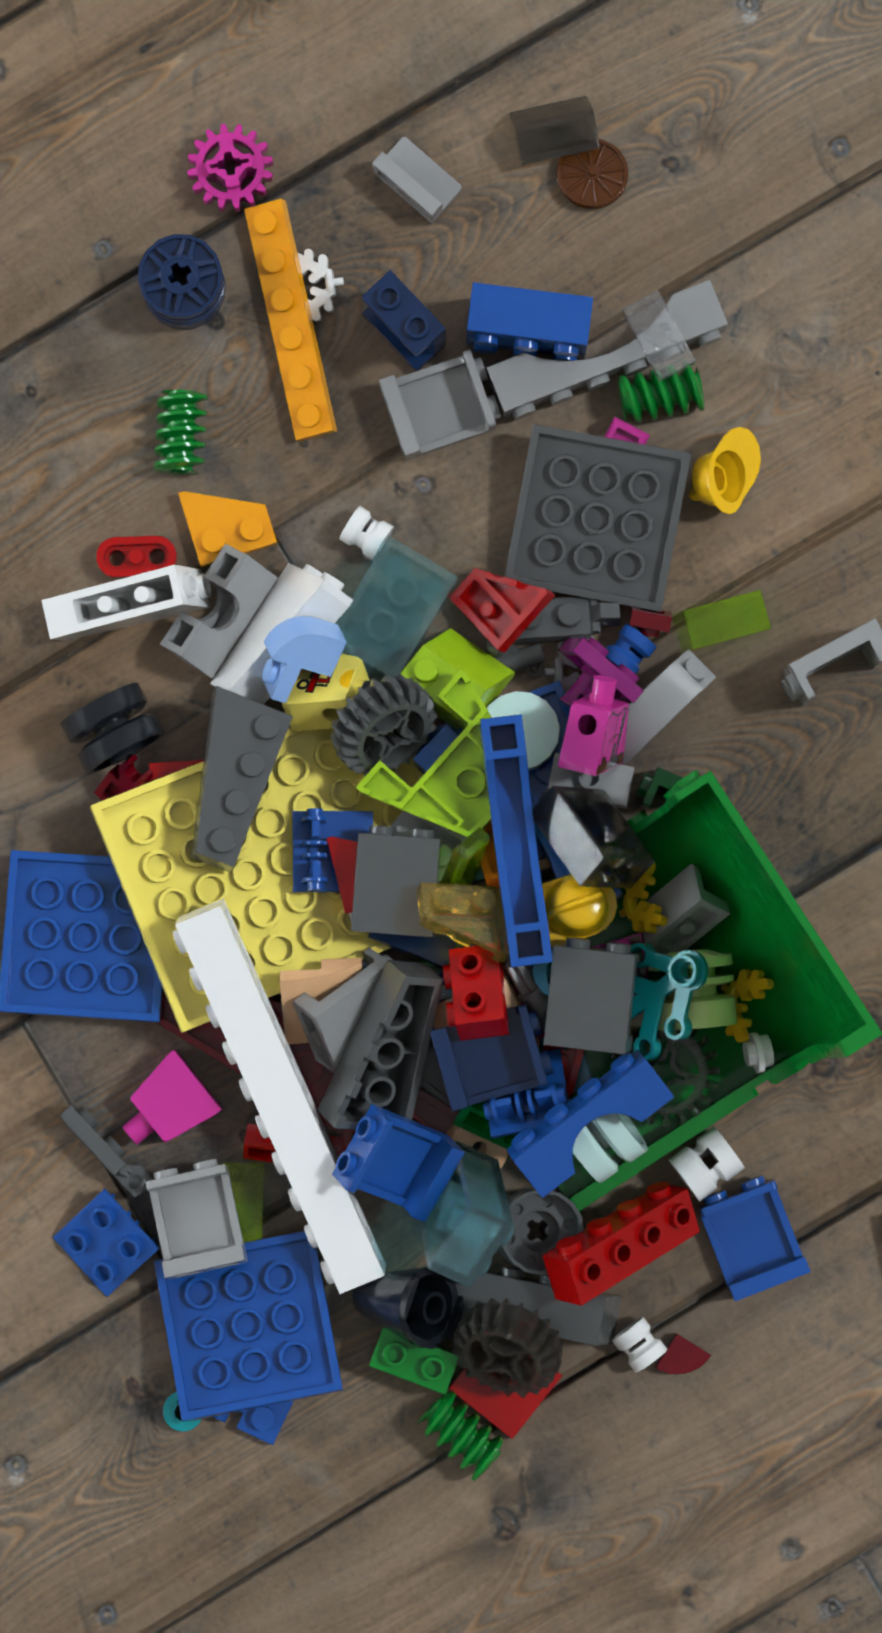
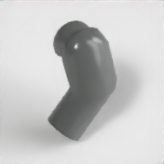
(517, 658)

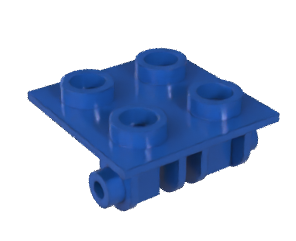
(311, 853)
(528, 1107)
(106, 1242)

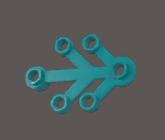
(652, 995)

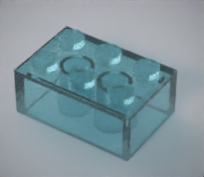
(394, 608)
(468, 1219)

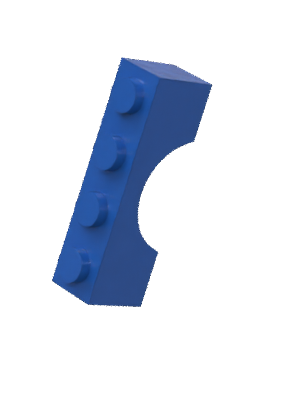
(626, 1089)

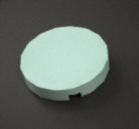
(539, 724)

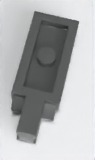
(570, 619)
(107, 1152)

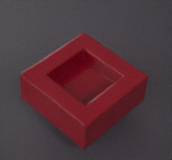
(650, 621)

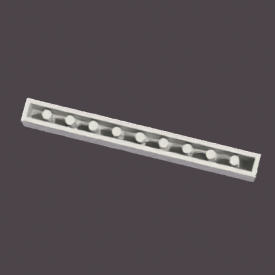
(279, 1094)

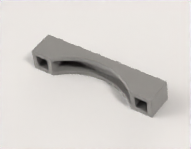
(530, 380)

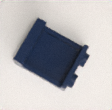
(404, 321)
(492, 1065)

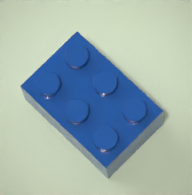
(528, 322)

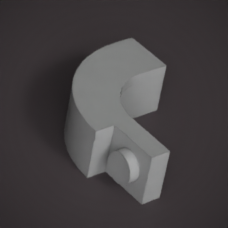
(664, 701)

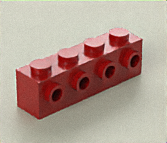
(620, 1243)

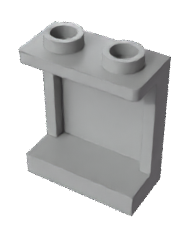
(440, 405)
(866, 637)
(334, 1018)
(196, 1219)

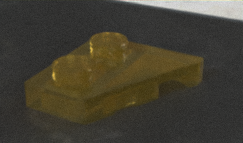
(465, 915)

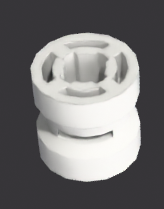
(366, 532)
(643, 1353)

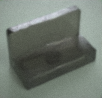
(555, 130)

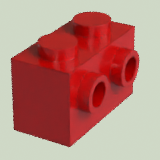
(477, 993)

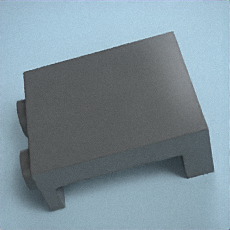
(388, 879)
(591, 996)

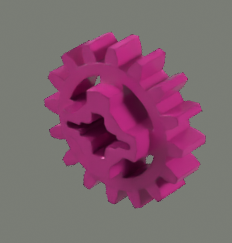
(245, 166)

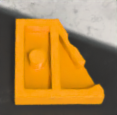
(227, 521)

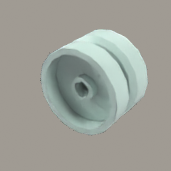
(600, 1134)

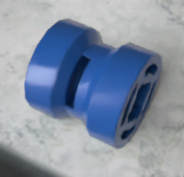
(634, 640)

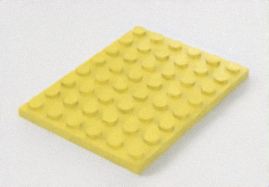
(283, 930)

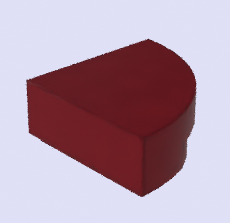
(682, 1357)

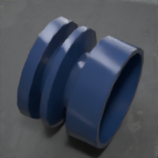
(168, 300)

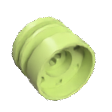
(706, 1006)

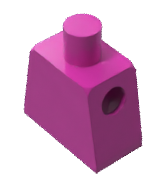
(170, 1101)

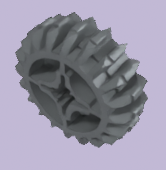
(383, 724)

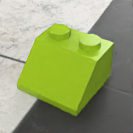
(441, 660)

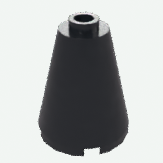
(412, 1305)

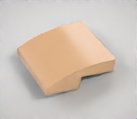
(317, 984)

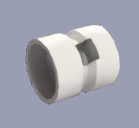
(696, 1174)

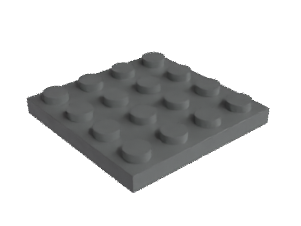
(597, 517)

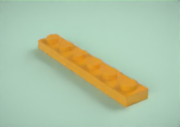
(290, 320)

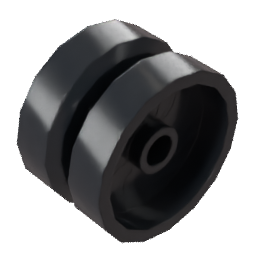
(110, 724)

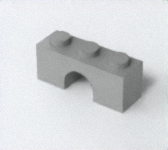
(240, 591)

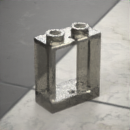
(591, 837)

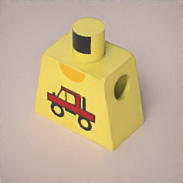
(318, 696)

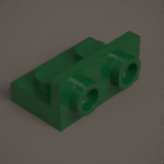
(650, 783)

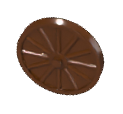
(593, 176)

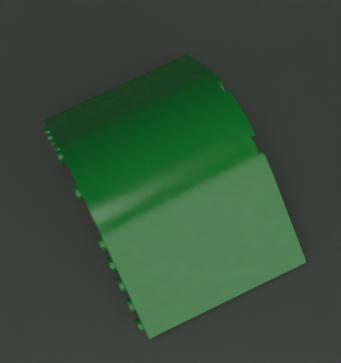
(807, 1012)

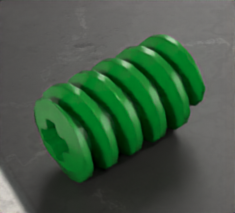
(656, 394)
(179, 432)
(462, 1434)

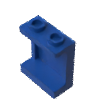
(398, 1161)
(752, 1238)

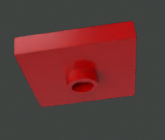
(502, 1411)

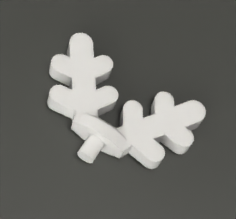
(319, 270)

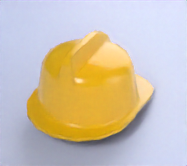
(727, 472)
(577, 909)

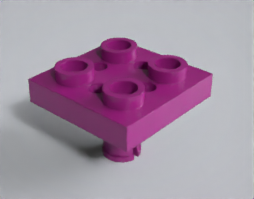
(591, 660)

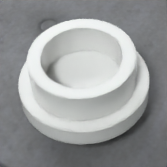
(758, 1052)

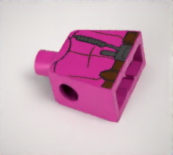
(595, 730)

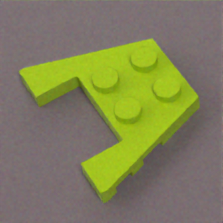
(455, 786)

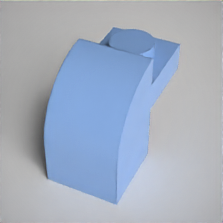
(299, 645)

